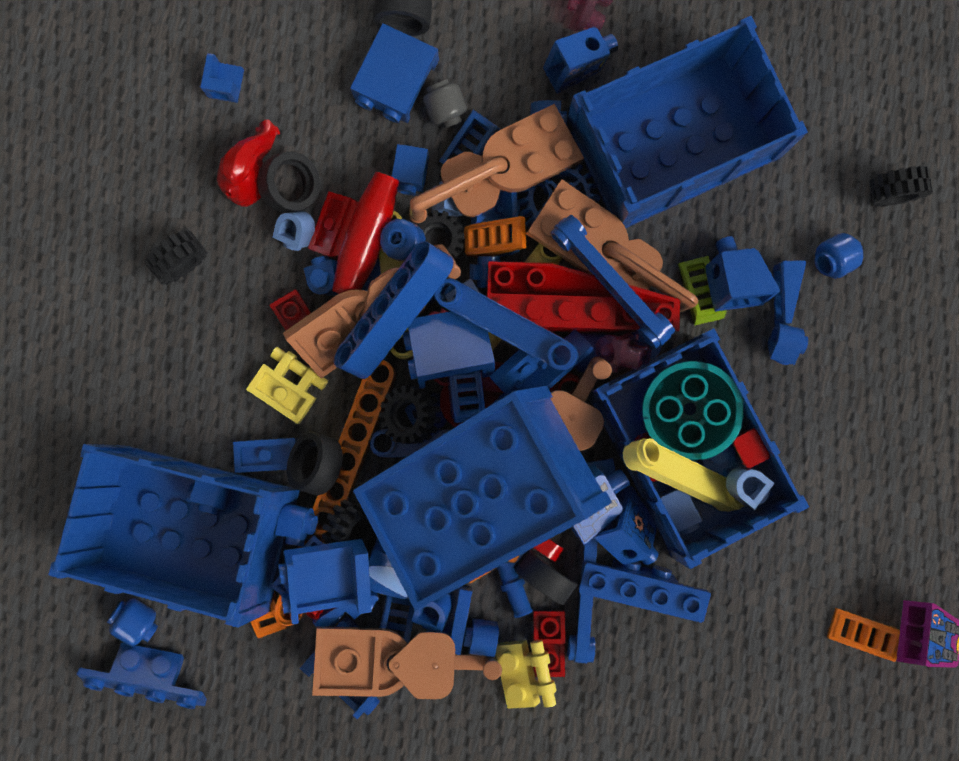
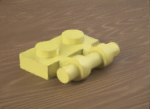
(280, 392)
(518, 676)

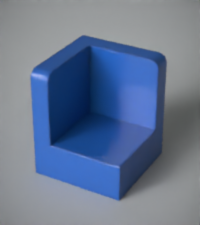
(221, 80)

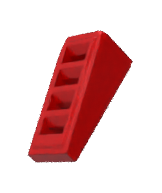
(750, 447)

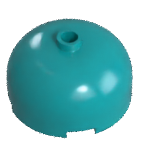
(716, 415)

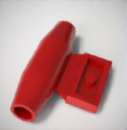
(353, 231)

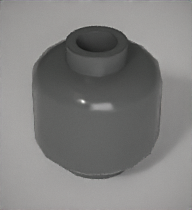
(445, 103)

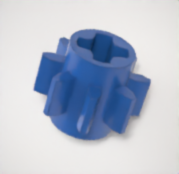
(480, 270)

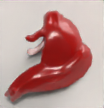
(241, 164)

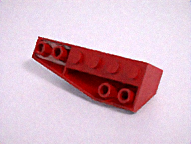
(568, 298)

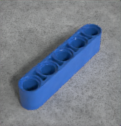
(393, 310)

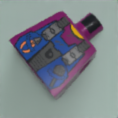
(928, 636)

